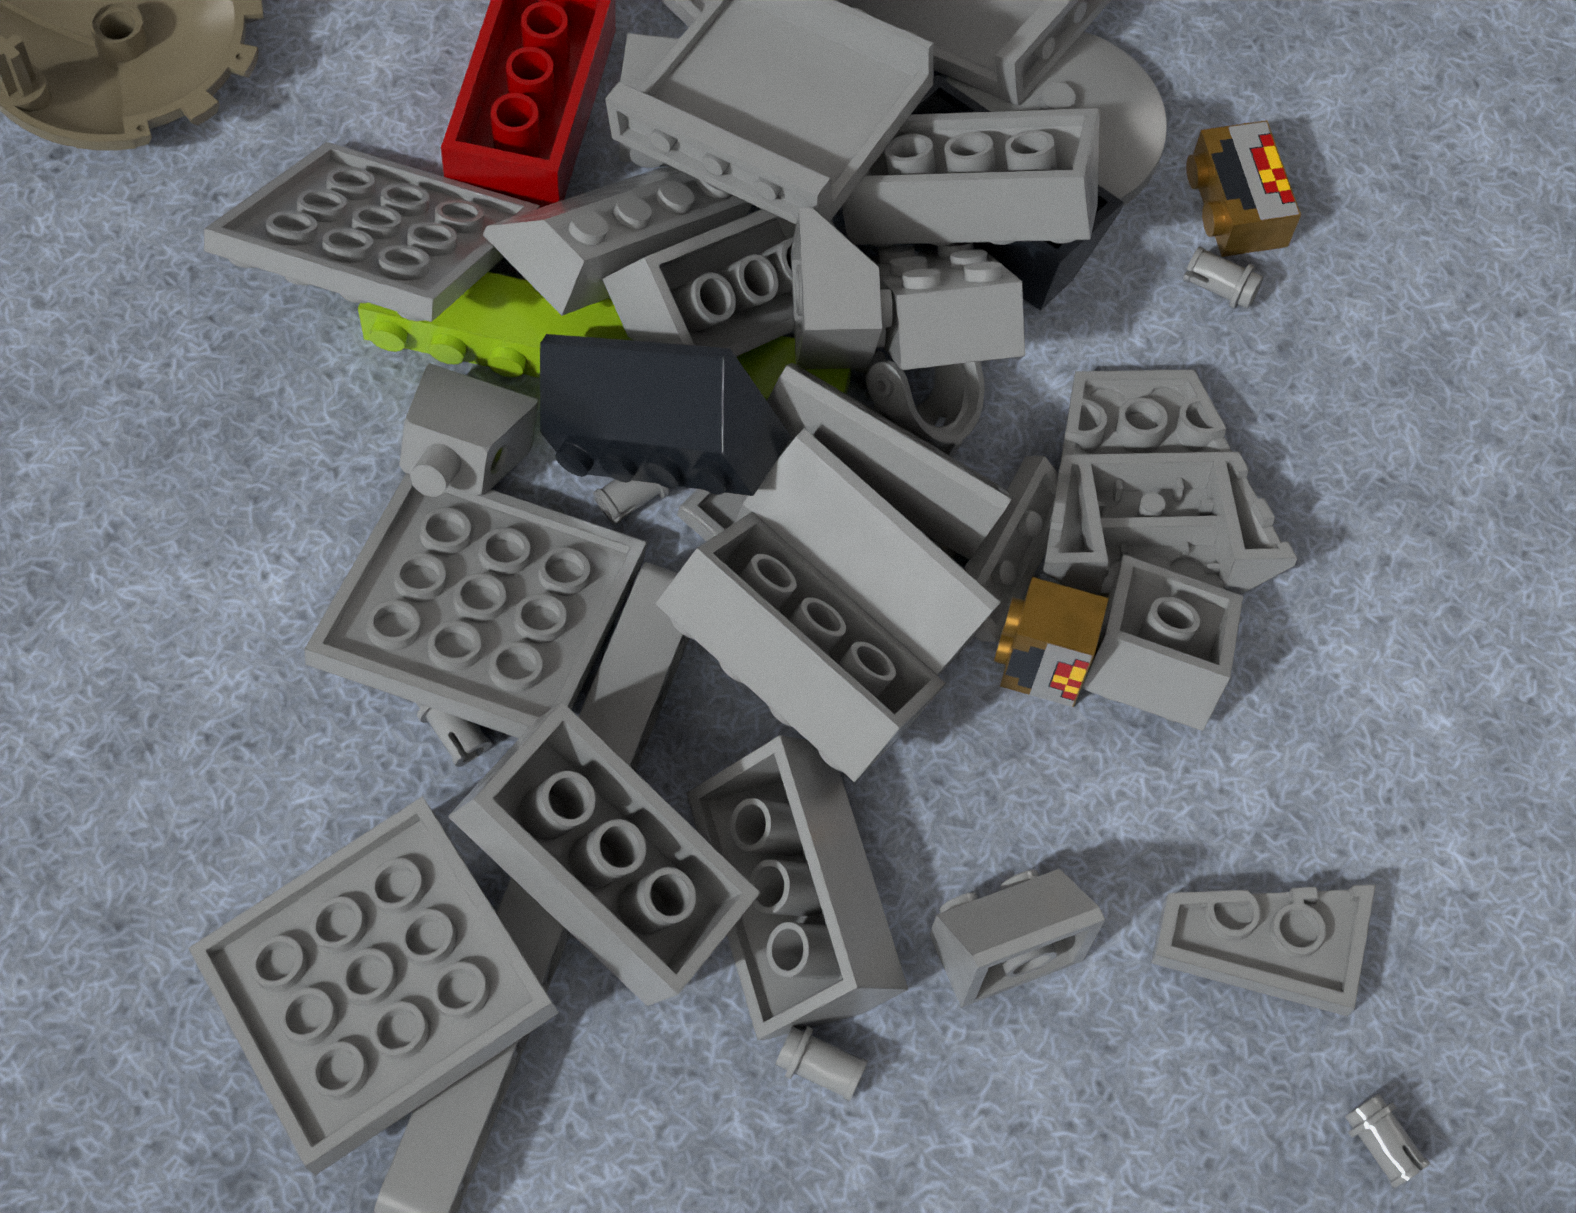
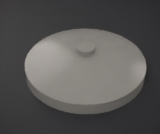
(1129, 105)

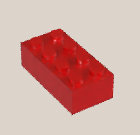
(528, 96)

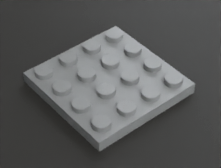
(367, 231)
(477, 605)
(370, 984)

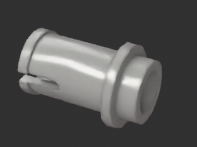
(1223, 278)
(621, 498)
(456, 734)
(820, 1062)
(1386, 1140)

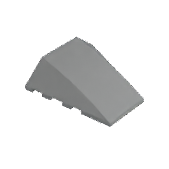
(1156, 483)

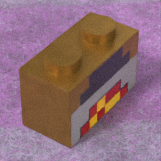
(1243, 188)
(1050, 641)

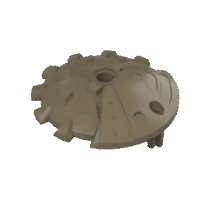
(118, 67)

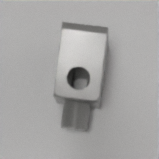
(464, 433)

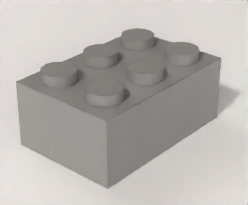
(950, 306)

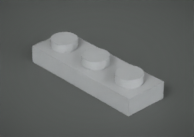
(1016, 542)

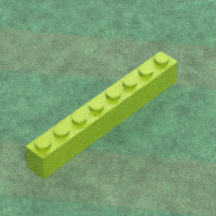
(506, 319)

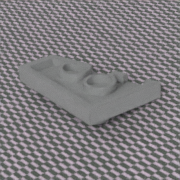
(1278, 944)

